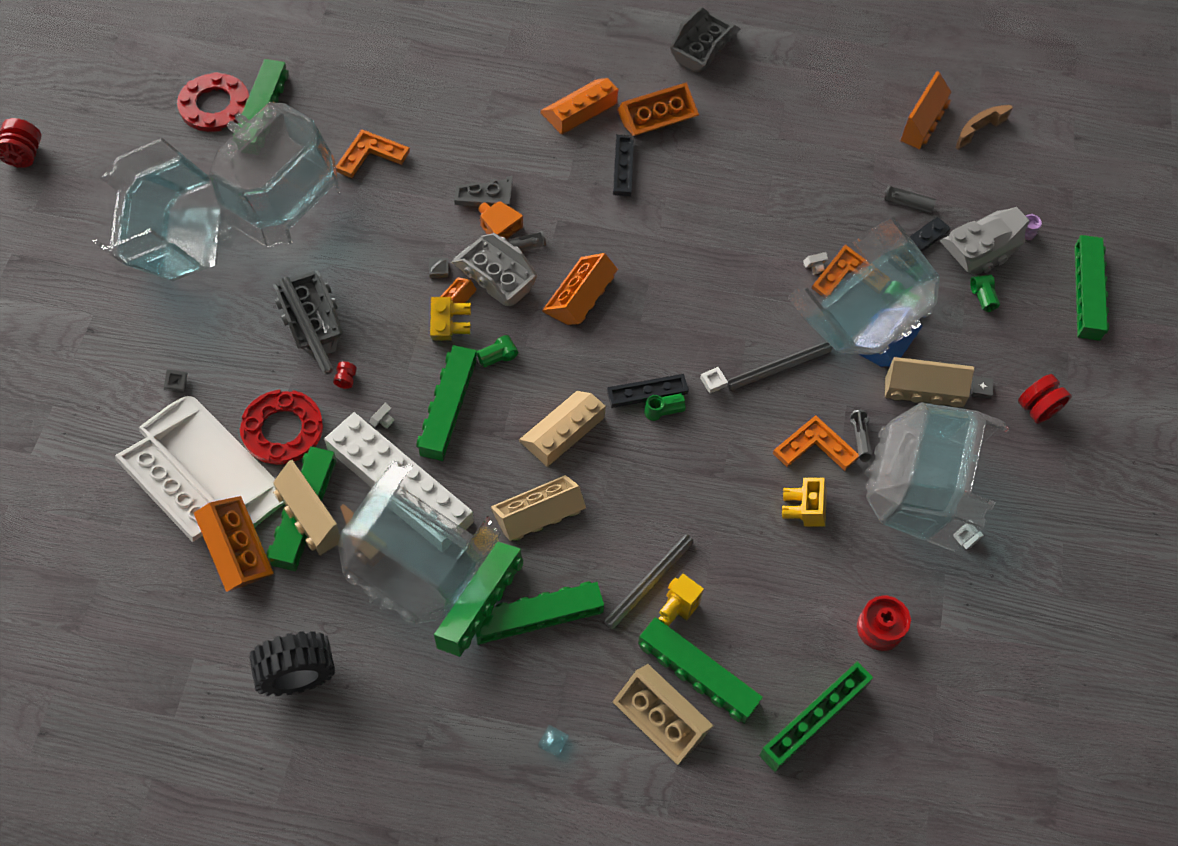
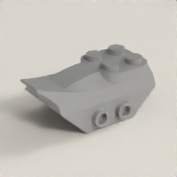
(987, 241)
(497, 268)

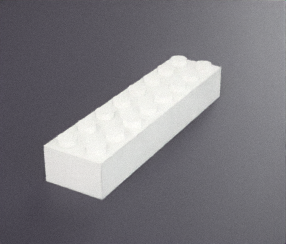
(370, 454)

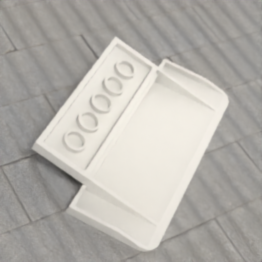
(194, 462)

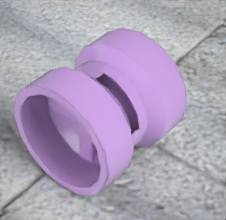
(1033, 226)

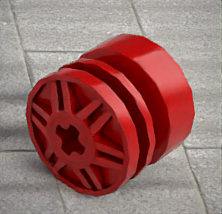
(19, 142)

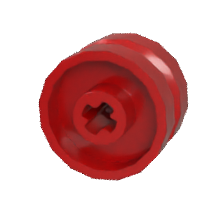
(1044, 398)
(883, 623)

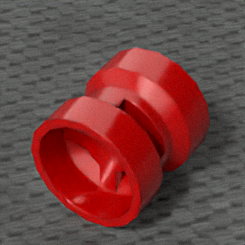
(344, 375)

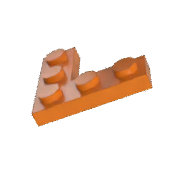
(370, 143)
(844, 262)
(817, 433)

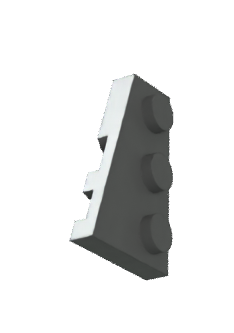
(491, 193)

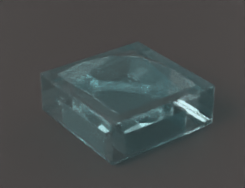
(553, 741)

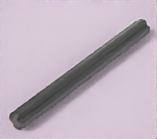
(306, 325)
(779, 365)
(648, 582)

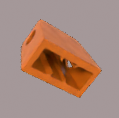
(500, 219)

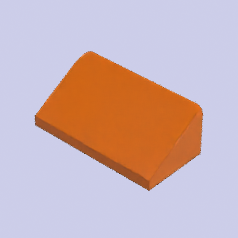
(460, 290)

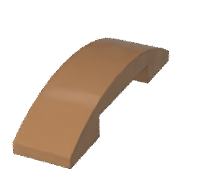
(995, 115)

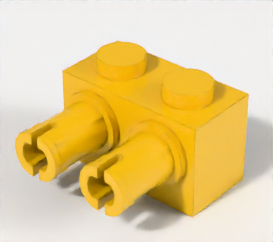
(441, 320)
(813, 498)
(682, 599)

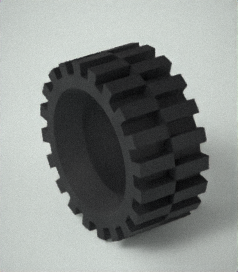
(291, 663)

